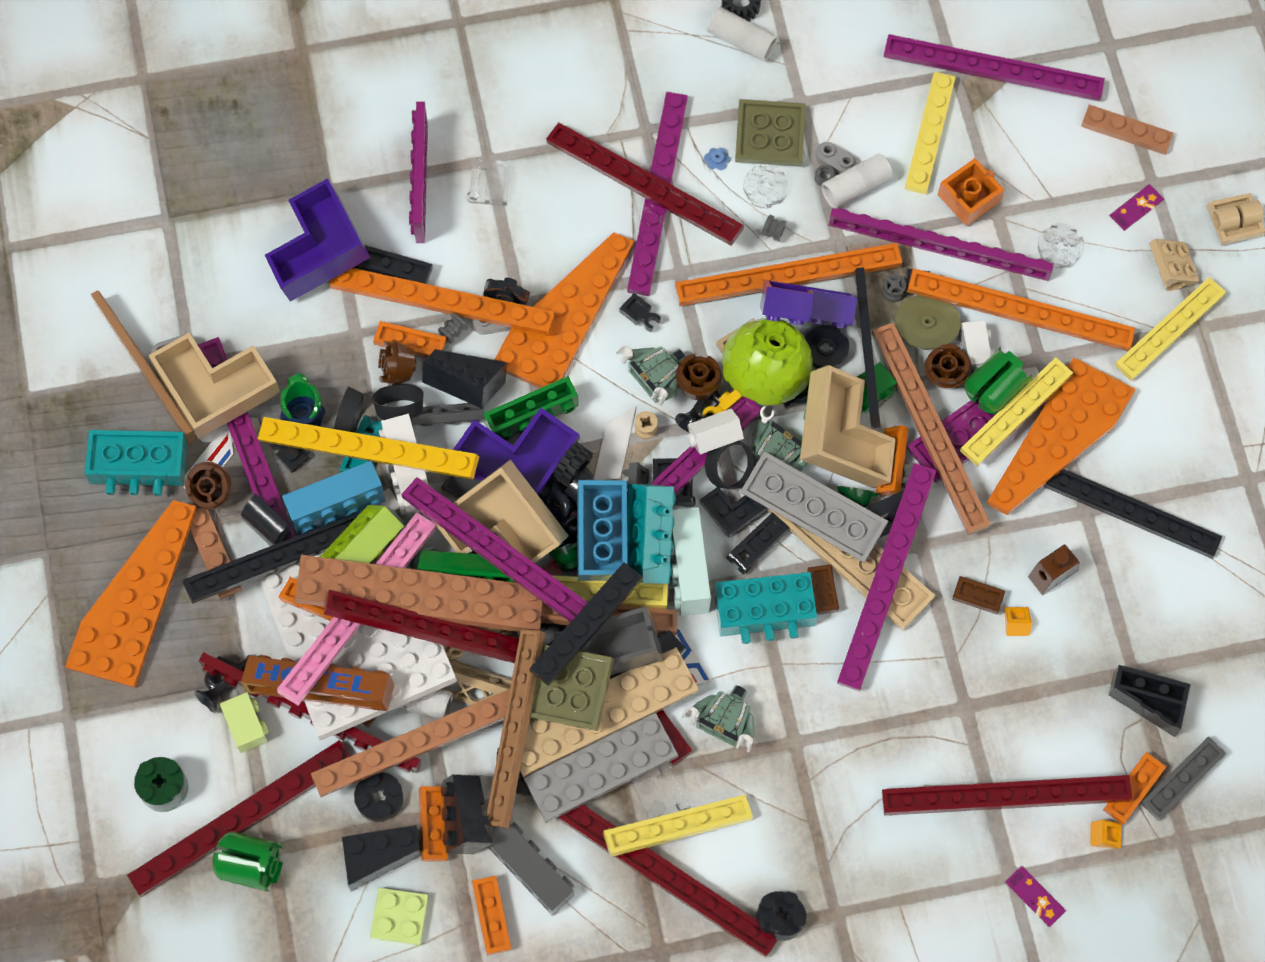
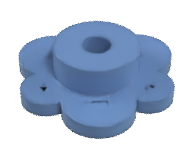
(714, 162)

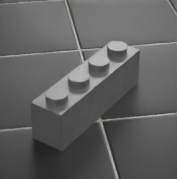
(530, 868)

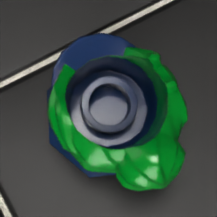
(301, 402)

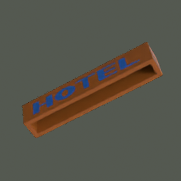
(336, 685)

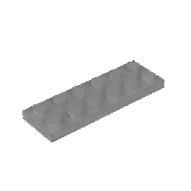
(814, 507)
(600, 767)

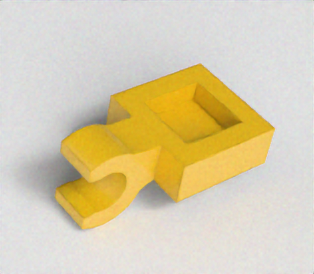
(726, 401)

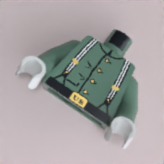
(653, 370)
(776, 442)
(725, 717)

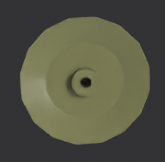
(927, 322)

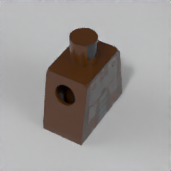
(1057, 567)

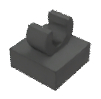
(636, 474)

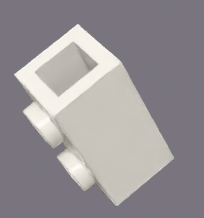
(975, 342)
(715, 431)

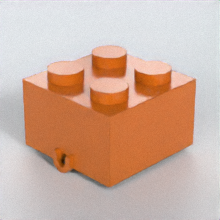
(970, 191)

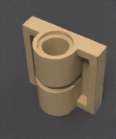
(1237, 218)
(1174, 264)

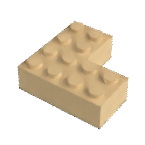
(209, 394)
(834, 432)
(512, 510)

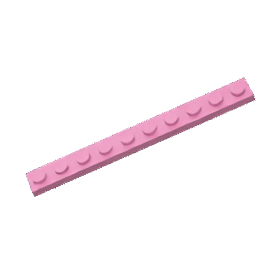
(340, 631)

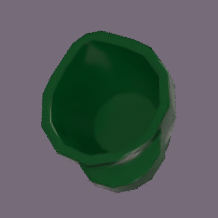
(857, 495)
(565, 555)

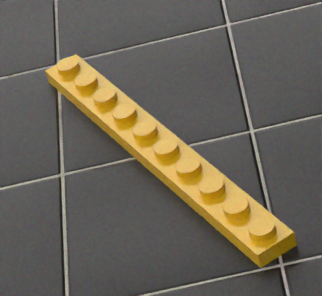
(369, 448)

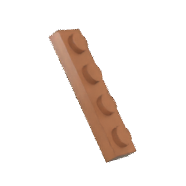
(1127, 129)
(210, 544)

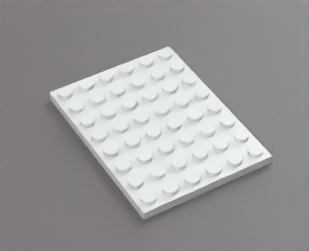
(413, 663)

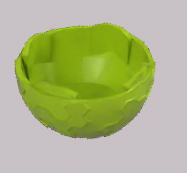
(763, 370)

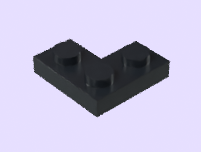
(729, 515)

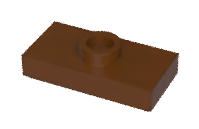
(824, 589)
(978, 595)

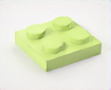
(399, 916)

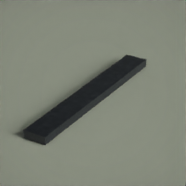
(867, 348)
(1135, 512)
(264, 561)

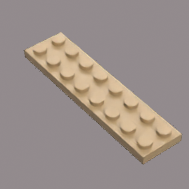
(909, 596)
(627, 700)

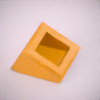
(1017, 621)
(1105, 834)

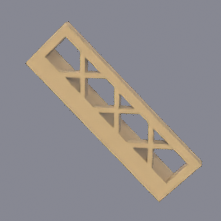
(476, 678)

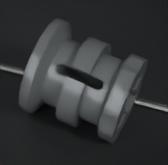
(452, 328)

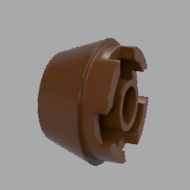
(396, 362)
(948, 366)
(698, 376)
(208, 485)

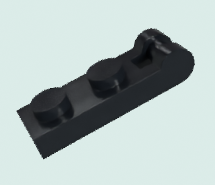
(758, 542)

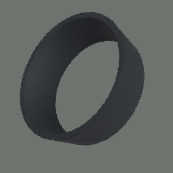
(395, 393)
(349, 410)
(711, 466)

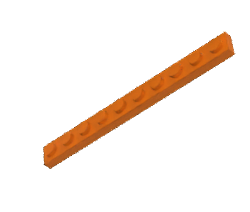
(792, 272)
(445, 300)
(1021, 309)

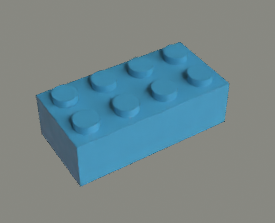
(334, 498)
(601, 528)

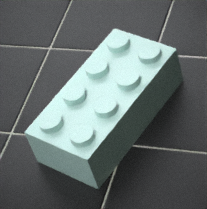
(689, 565)

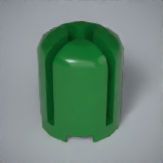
(996, 381)
(247, 861)

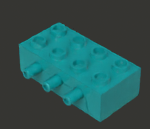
(136, 459)
(650, 531)
(765, 605)

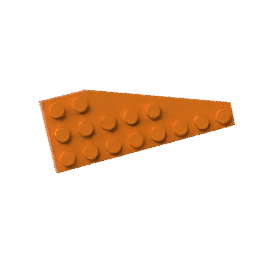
(576, 303)
(1066, 426)
(124, 618)

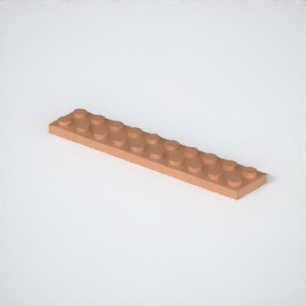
(428, 593)

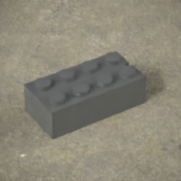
(628, 640)

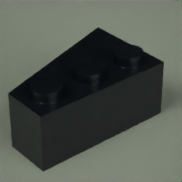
(464, 376)
(1151, 696)
(463, 815)
(378, 852)

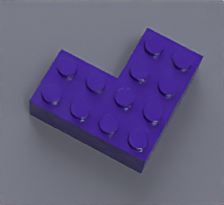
(323, 250)
(807, 304)
(533, 453)

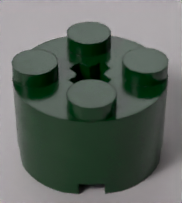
(171, 792)

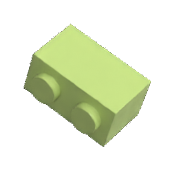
(244, 722)

